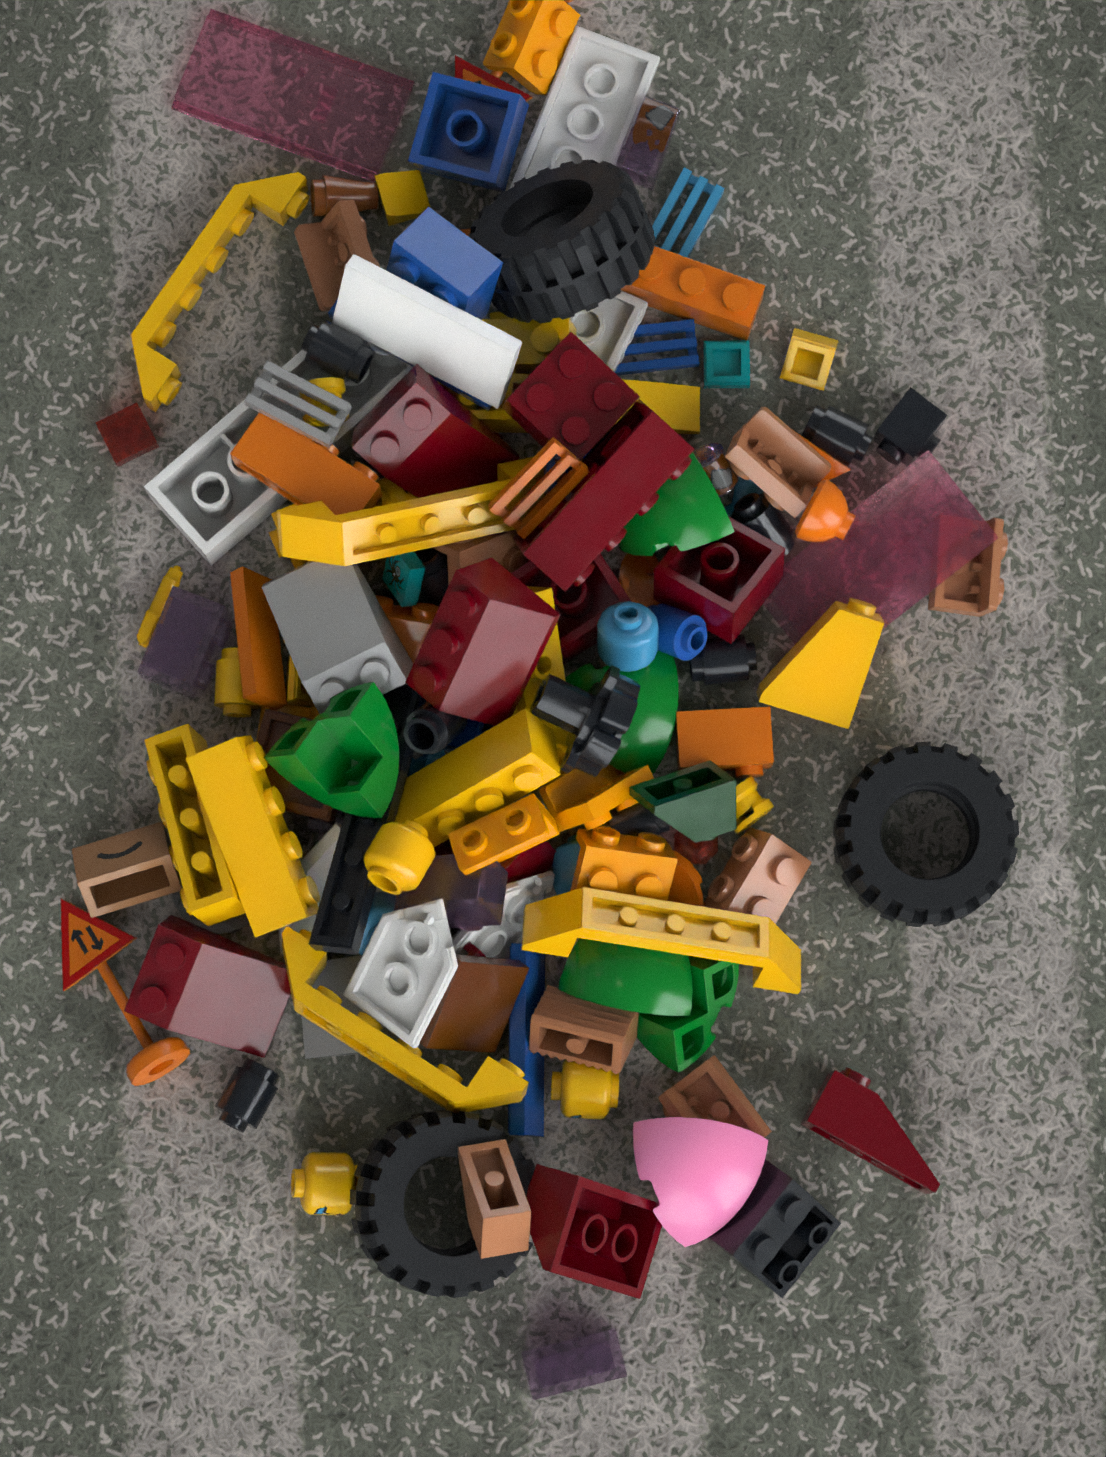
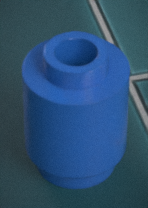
(680, 632)

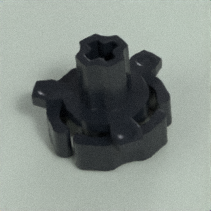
(592, 718)

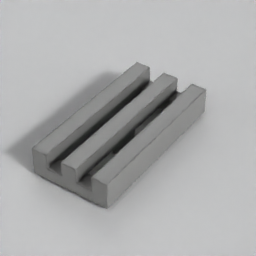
(263, 385)

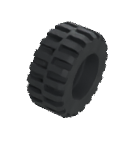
(565, 240)
(970, 789)
(381, 1204)

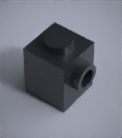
(909, 429)

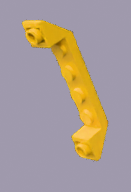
(273, 196)
(397, 528)
(664, 926)
(491, 1086)

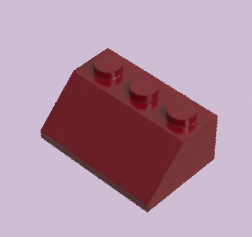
(482, 644)
(592, 1230)

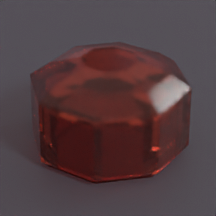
(697, 853)

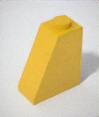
(827, 665)

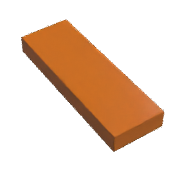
(257, 641)

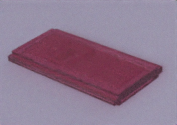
(292, 95)
(893, 555)

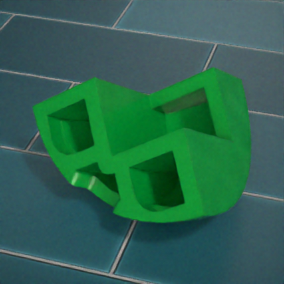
(683, 516)
(654, 716)
(344, 754)
(629, 978)
(683, 1039)

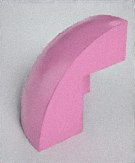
(697, 1172)

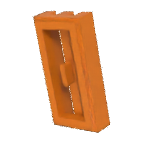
(551, 500)

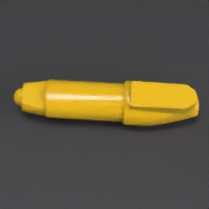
(152, 615)

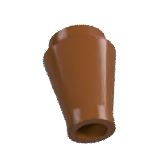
(331, 189)

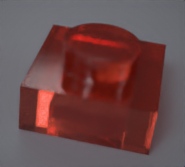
(127, 434)

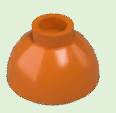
(825, 515)

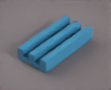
(700, 185)

